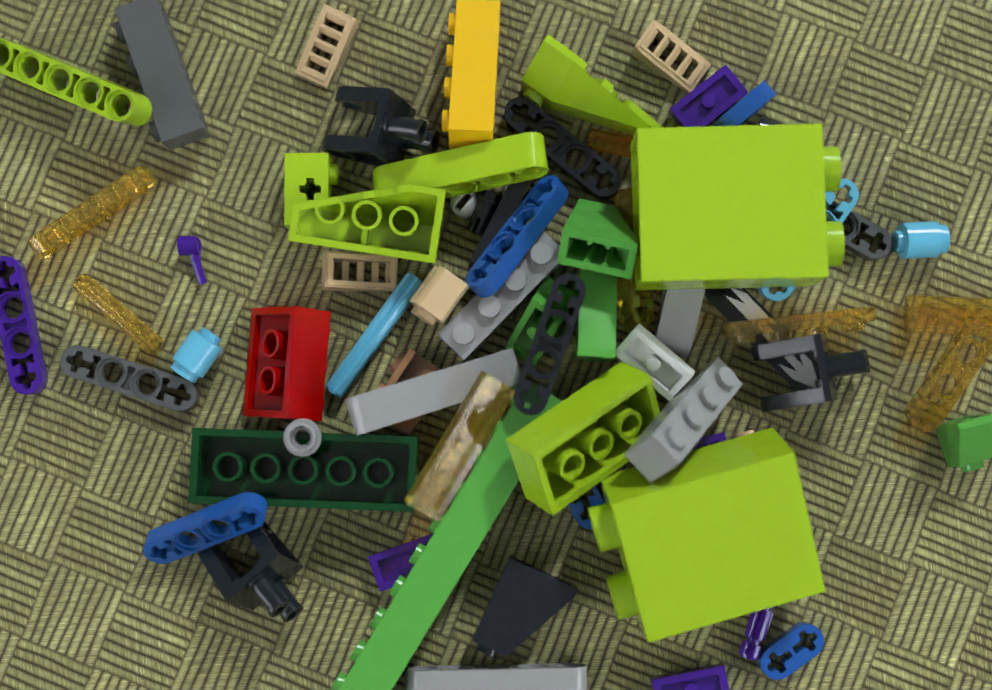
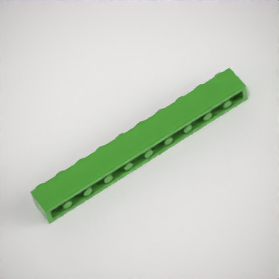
(442, 560)

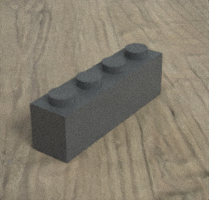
(162, 73)

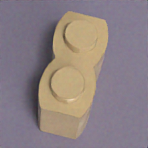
(437, 295)

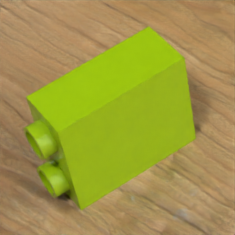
(734, 207)
(709, 536)

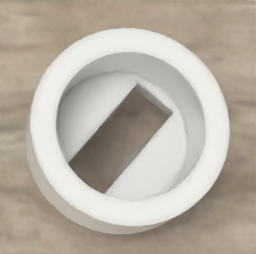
(467, 209)

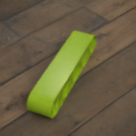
(81, 88)
(471, 166)

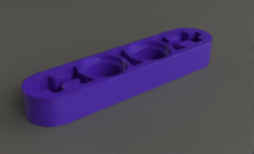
(24, 323)

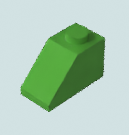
(526, 328)
(966, 441)

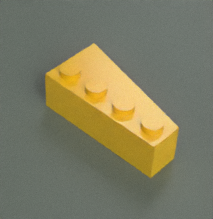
(474, 72)

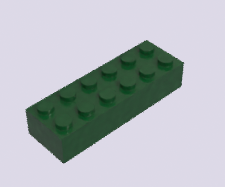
(341, 474)

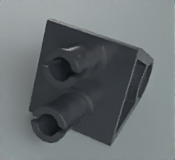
(393, 129)
(829, 365)
(264, 582)

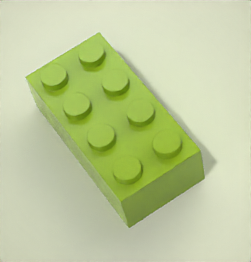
(583, 437)

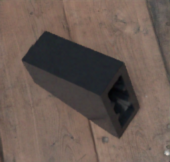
(519, 606)

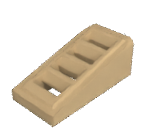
(344, 38)
(652, 60)
(345, 258)

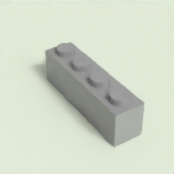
(484, 316)
(683, 420)

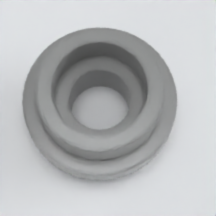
(290, 437)

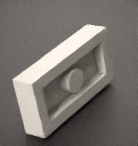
(654, 358)

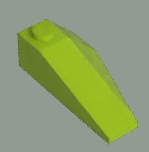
(564, 86)
(384, 221)

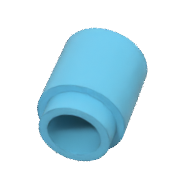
(920, 240)
(196, 354)

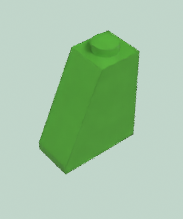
(598, 240)
(597, 318)

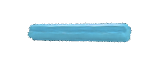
(373, 336)

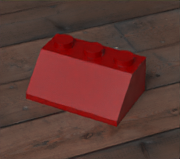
(287, 363)

